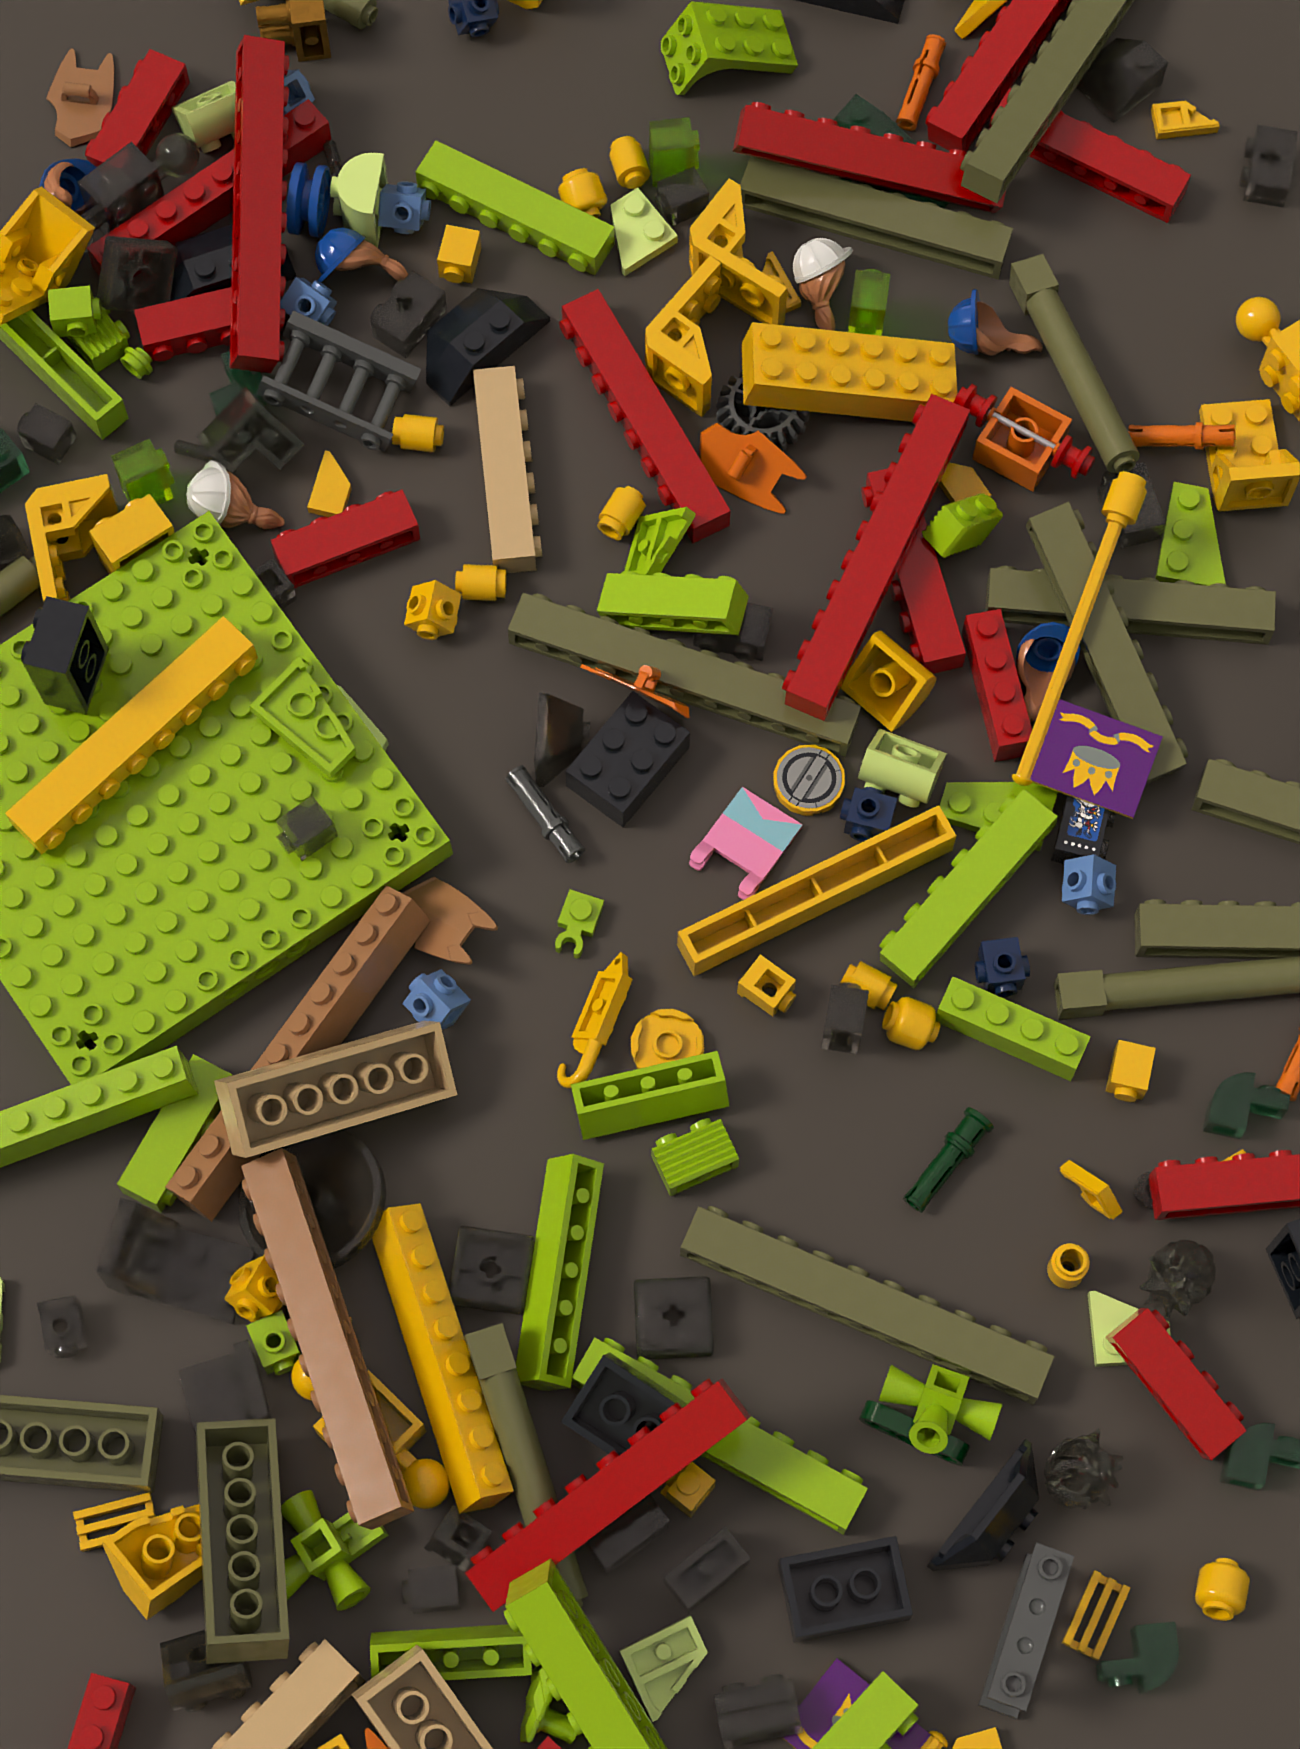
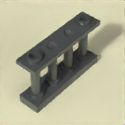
(334, 348)
(1026, 1631)

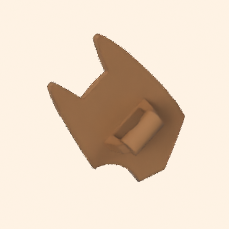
(81, 99)
(451, 917)

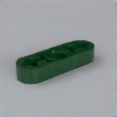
(898, 1426)

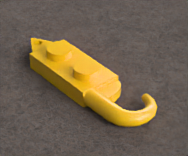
(598, 1018)

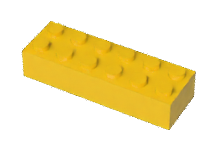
(844, 371)

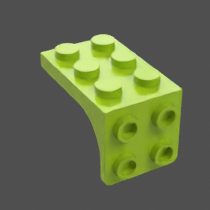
(725, 37)

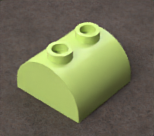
(208, 116)
(358, 194)
(901, 767)

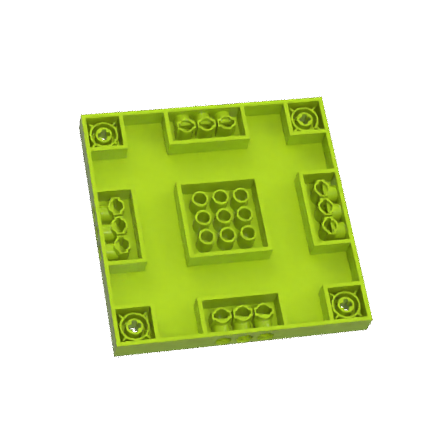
(178, 878)

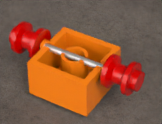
(1023, 437)

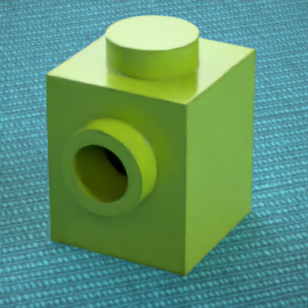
(74, 311)
(274, 1343)

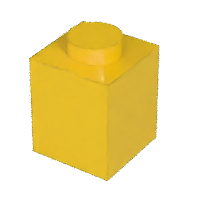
(459, 254)
(1130, 1071)

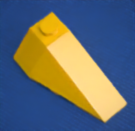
(157, 1558)

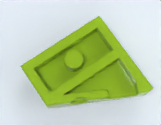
(657, 539)

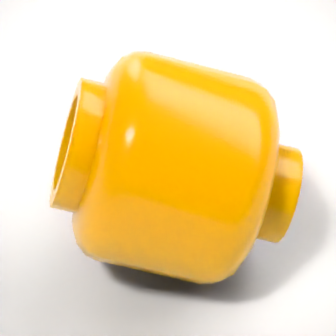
(583, 191)
(911, 1023)
(1222, 1589)

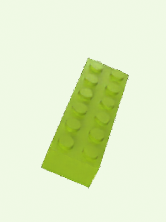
(577, 1662)

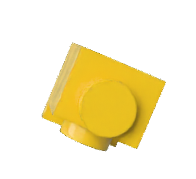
(764, 975)
(689, 1488)

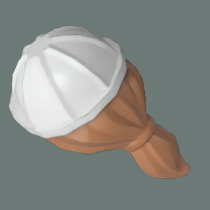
(818, 270)
(227, 499)

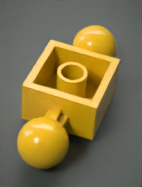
(1259, 321)
(423, 1477)

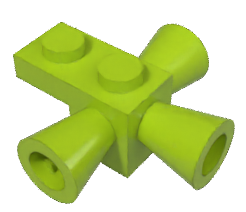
(939, 1406)
(327, 1550)

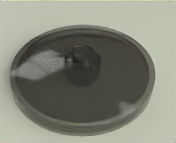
(344, 1191)

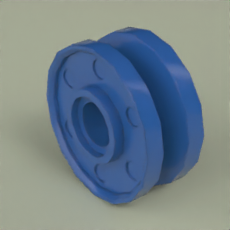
(308, 200)

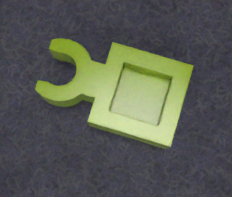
(579, 918)

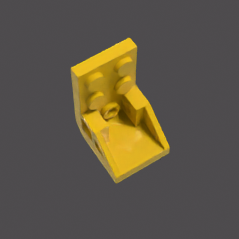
(720, 234)
(39, 252)
(675, 341)
(1255, 469)
(61, 512)

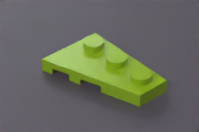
(1190, 539)
(302, 717)
(975, 803)

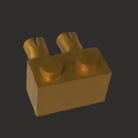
(297, 24)

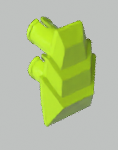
(538, 1714)

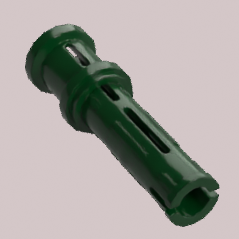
(957, 1147)

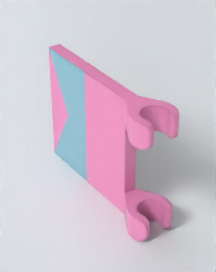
(750, 836)

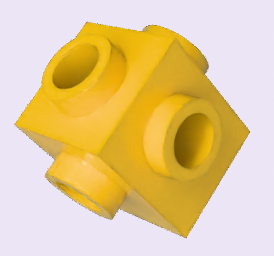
(432, 610)
(254, 1290)

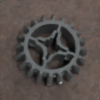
(779, 424)

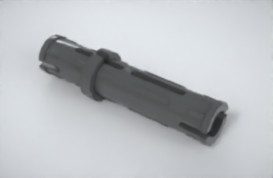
(553, 825)

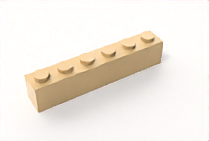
(505, 469)

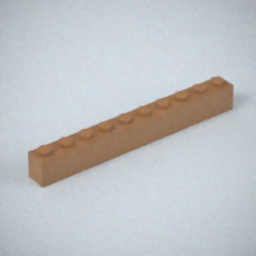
(317, 1023)
(326, 1340)

